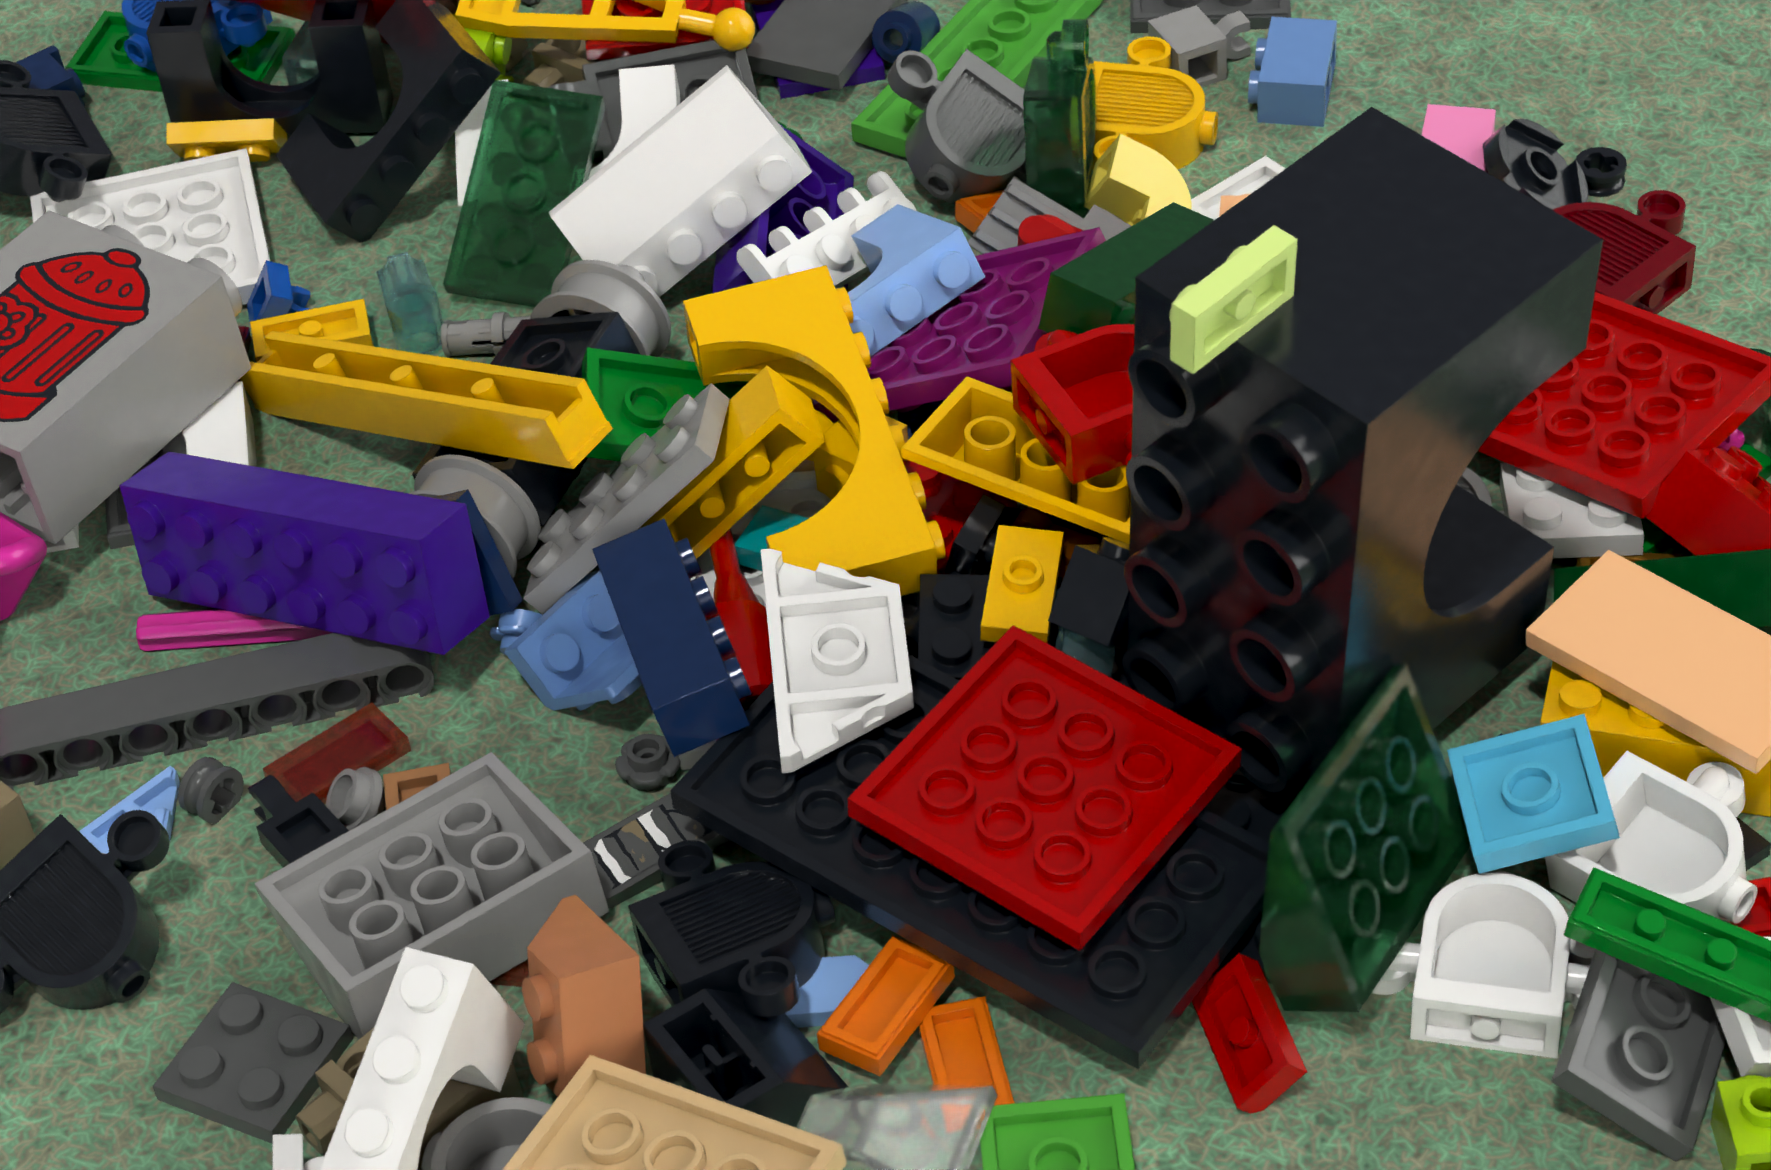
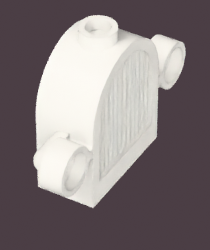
(1671, 841)
(1490, 967)

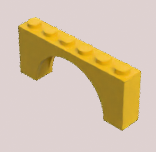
(805, 336)

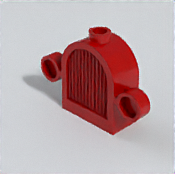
(1079, 398)

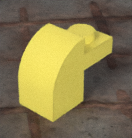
(1135, 182)

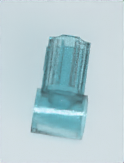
(411, 304)

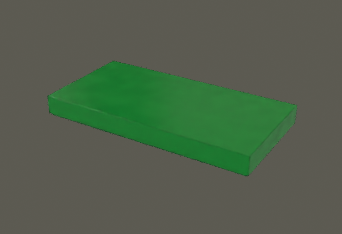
(104, 62)

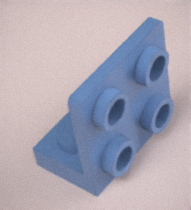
(577, 650)

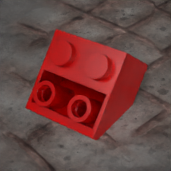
(1715, 502)

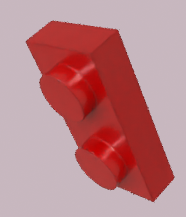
(1248, 1035)

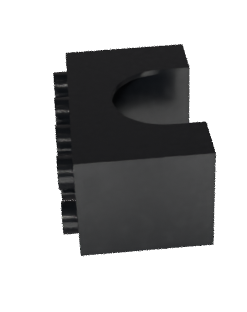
(1306, 478)

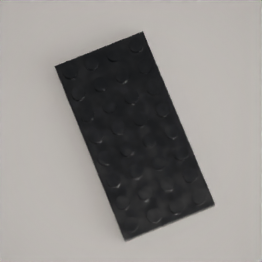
(1113, 992)

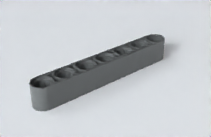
(204, 703)

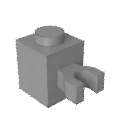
(1199, 45)

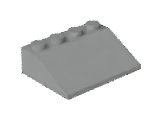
(445, 872)

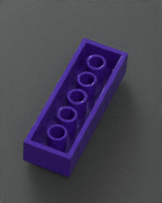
(307, 551)

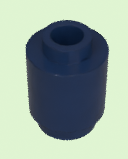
(904, 29)

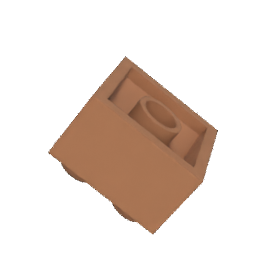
(581, 996)

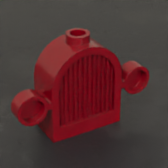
(1640, 252)

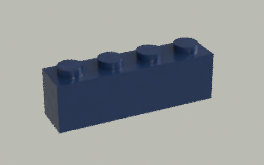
(670, 637)

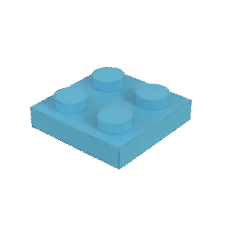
(1532, 794)

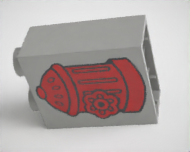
(101, 363)

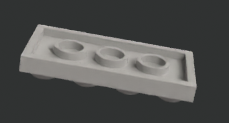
(622, 502)

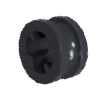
(1603, 170)

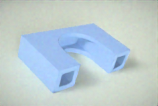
(914, 272)

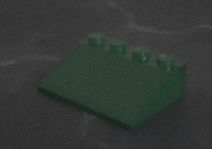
(1360, 855)

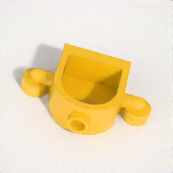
(1152, 104)

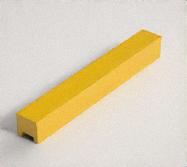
(428, 399)

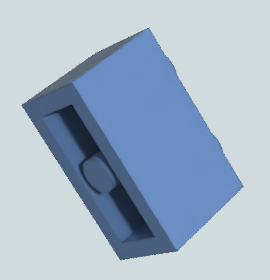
(1294, 71)

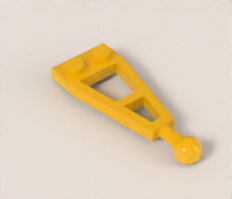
(730, 28)

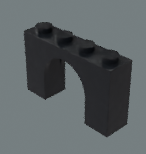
(204, 85)
(440, 86)

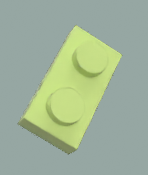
(1232, 299)

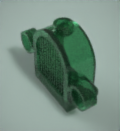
(1062, 117)

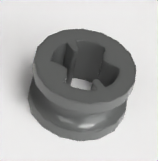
(210, 789)

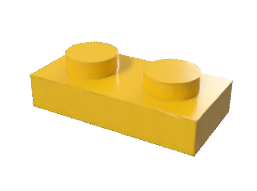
(211, 138)
(335, 322)

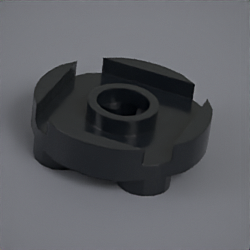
(1528, 160)

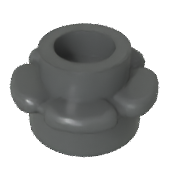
(644, 772)

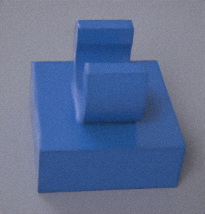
(274, 294)

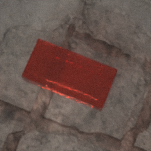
(355, 742)

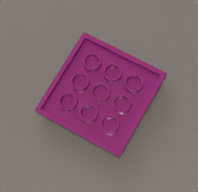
(978, 328)

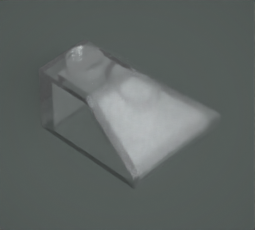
(902, 1124)

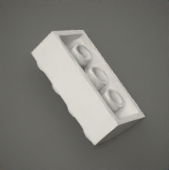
(684, 185)

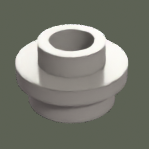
(356, 796)

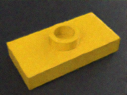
(1022, 582)

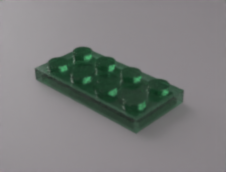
(527, 161)

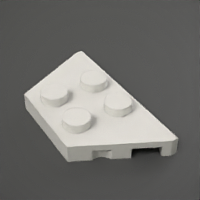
(833, 656)

